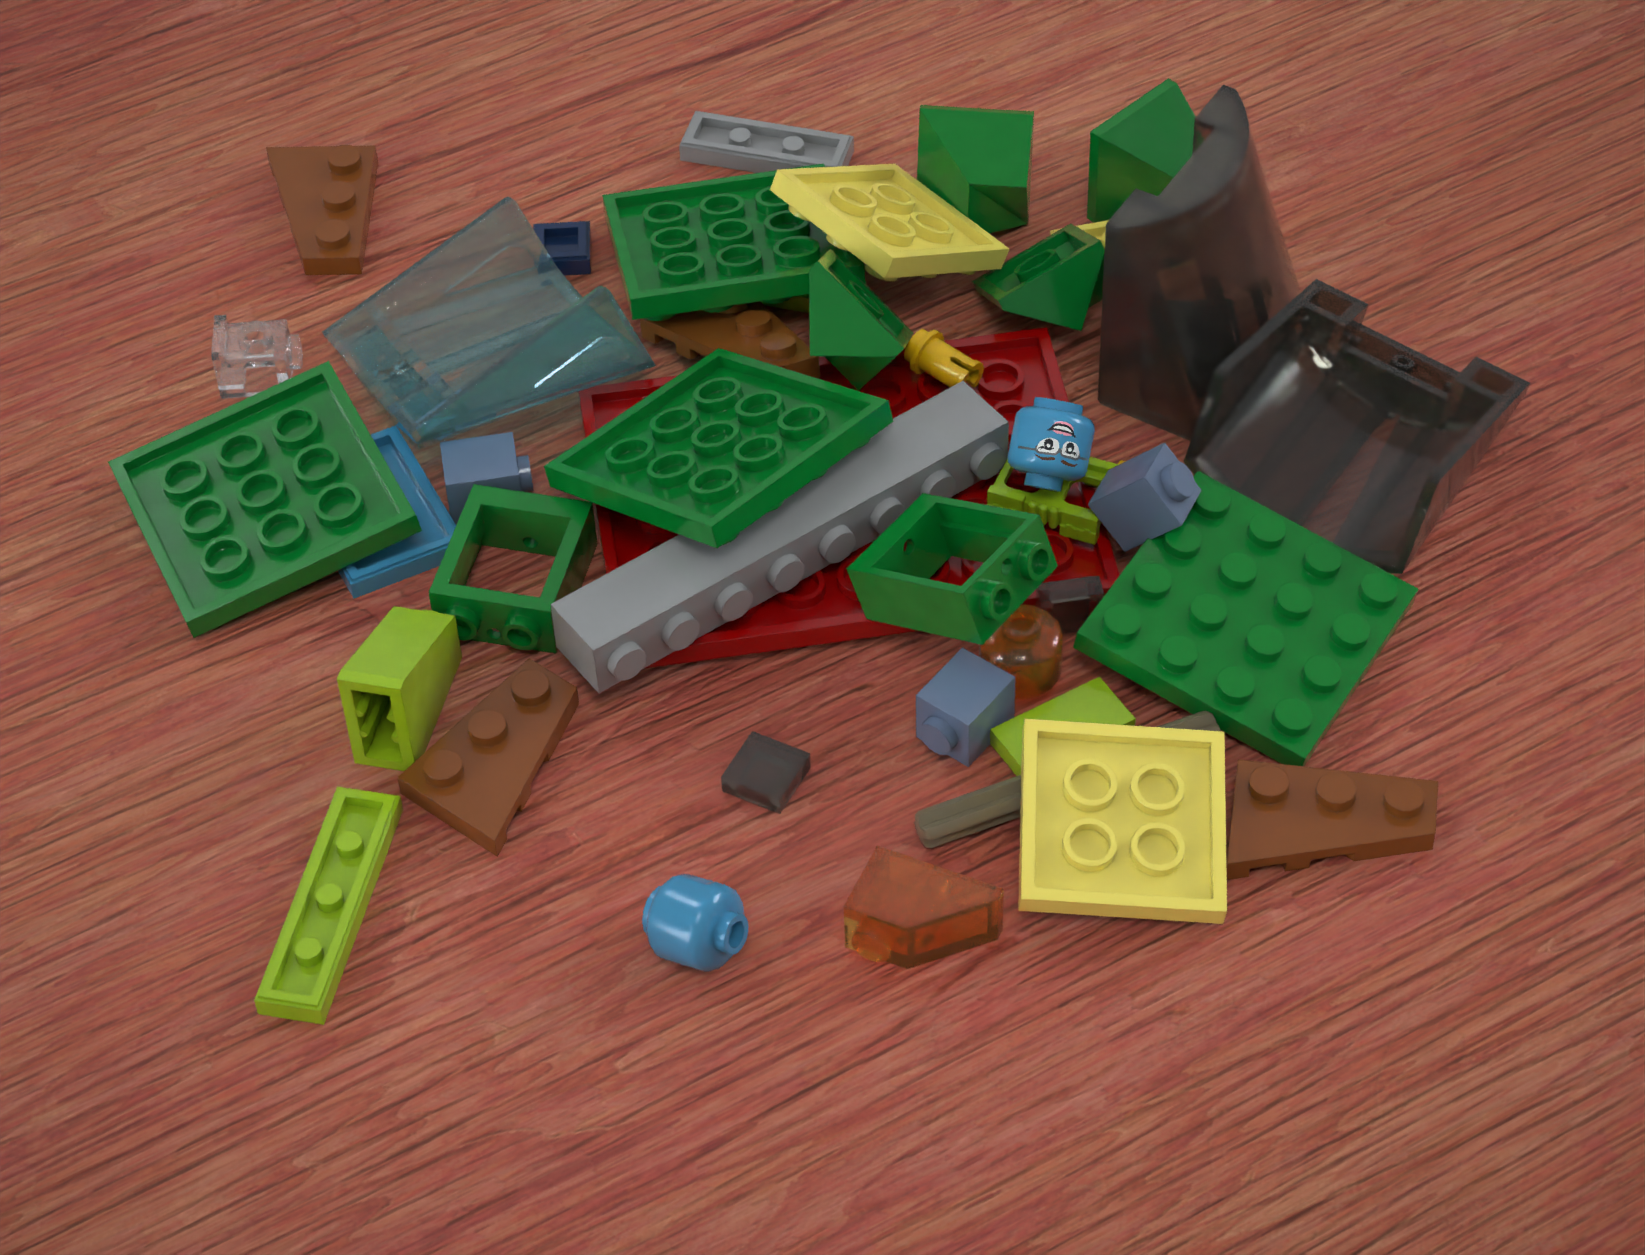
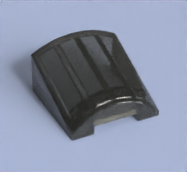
(1190, 274)
(1348, 427)

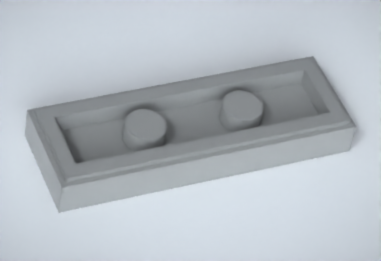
(760, 145)

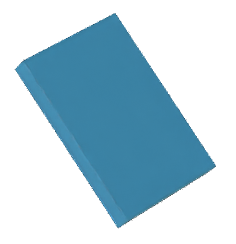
(417, 552)

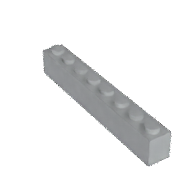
(692, 588)

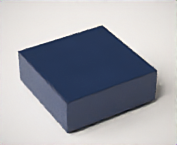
(567, 245)

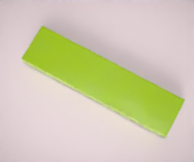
(329, 906)

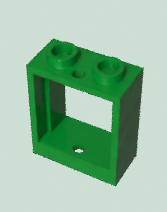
(523, 524)
(896, 582)

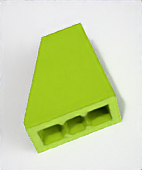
(399, 686)

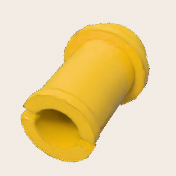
(940, 360)

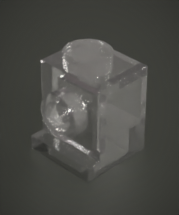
(253, 355)

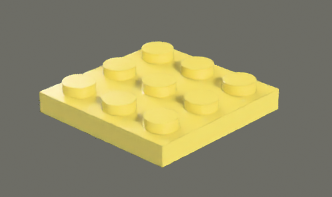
(888, 221)
(1123, 821)

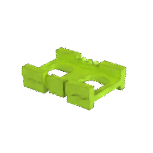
(1074, 520)

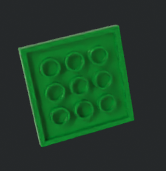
(713, 246)
(719, 446)
(263, 498)
(1248, 622)

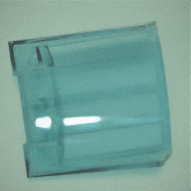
(482, 333)

